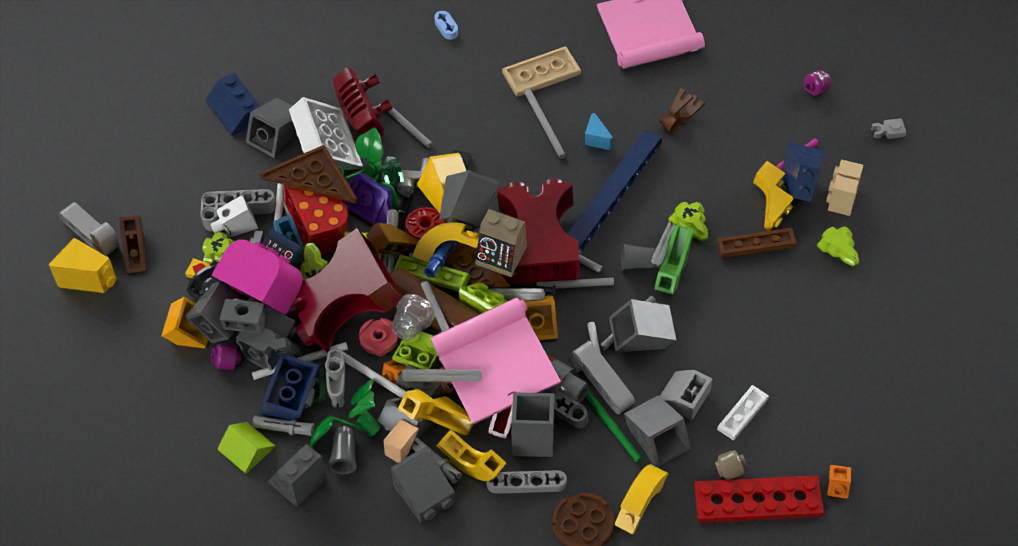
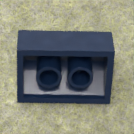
(232, 103)
(288, 388)

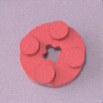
(378, 346)

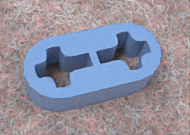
(449, 23)

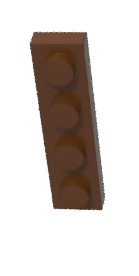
(756, 242)

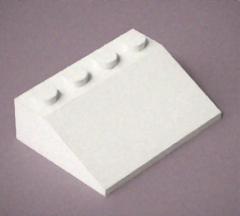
(325, 125)

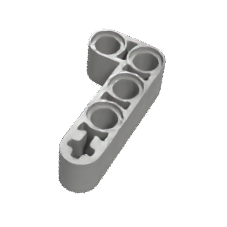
(259, 202)
(98, 236)
(601, 376)

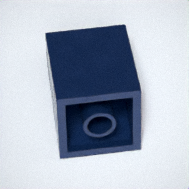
(802, 170)

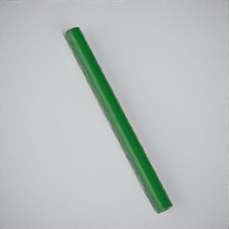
(613, 427)

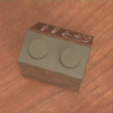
(501, 243)

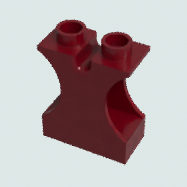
(549, 250)
(347, 286)

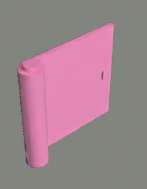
(649, 30)
(504, 351)

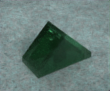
(392, 171)

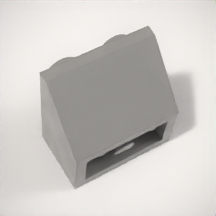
(687, 392)

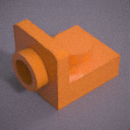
(392, 370)
(839, 481)

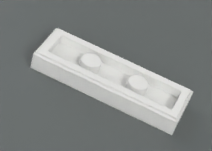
(743, 412)

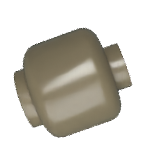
(730, 465)

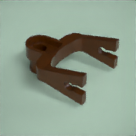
(672, 122)

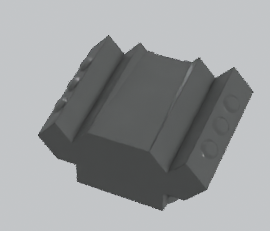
(266, 347)

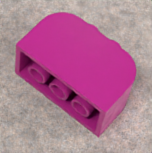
(260, 274)

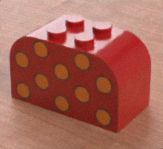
(317, 218)

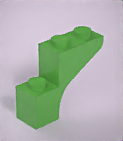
(675, 259)

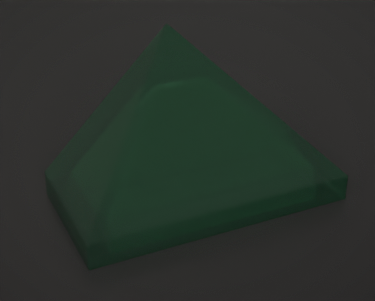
(320, 386)

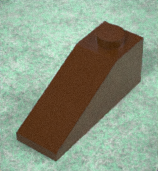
(391, 240)
(133, 243)

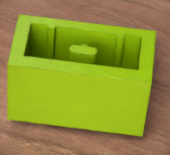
(480, 297)
(418, 352)

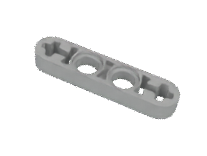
(526, 478)

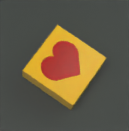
(194, 267)

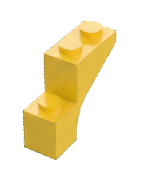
(778, 202)
(440, 410)

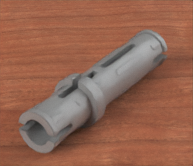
(292, 427)
(443, 464)

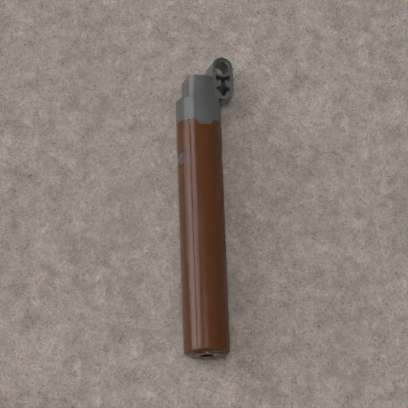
(570, 390)

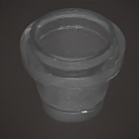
(412, 316)

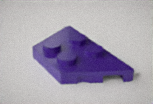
(372, 199)

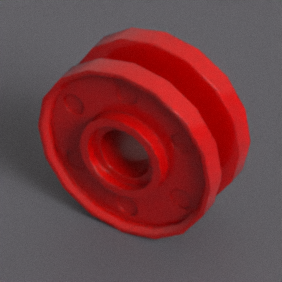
(422, 221)

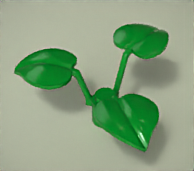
(370, 147)
(366, 422)

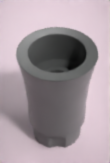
(637, 257)
(343, 452)

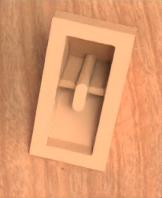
(400, 440)

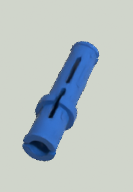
(438, 260)

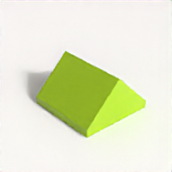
(244, 446)

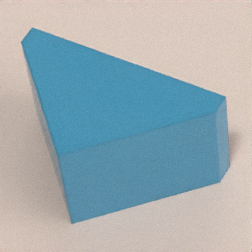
(597, 134)
(287, 228)

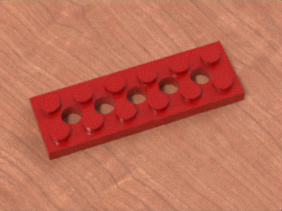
(765, 487)

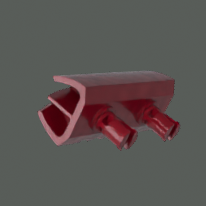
(355, 102)

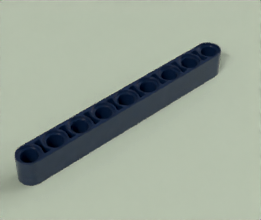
(614, 188)

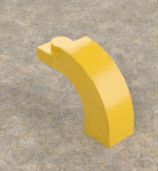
(444, 232)
(470, 461)
(639, 496)

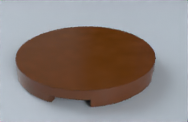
(583, 520)

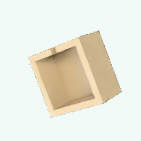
(844, 187)

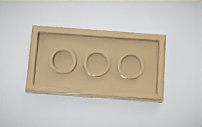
(541, 71)

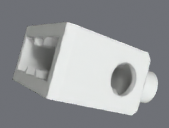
(235, 218)

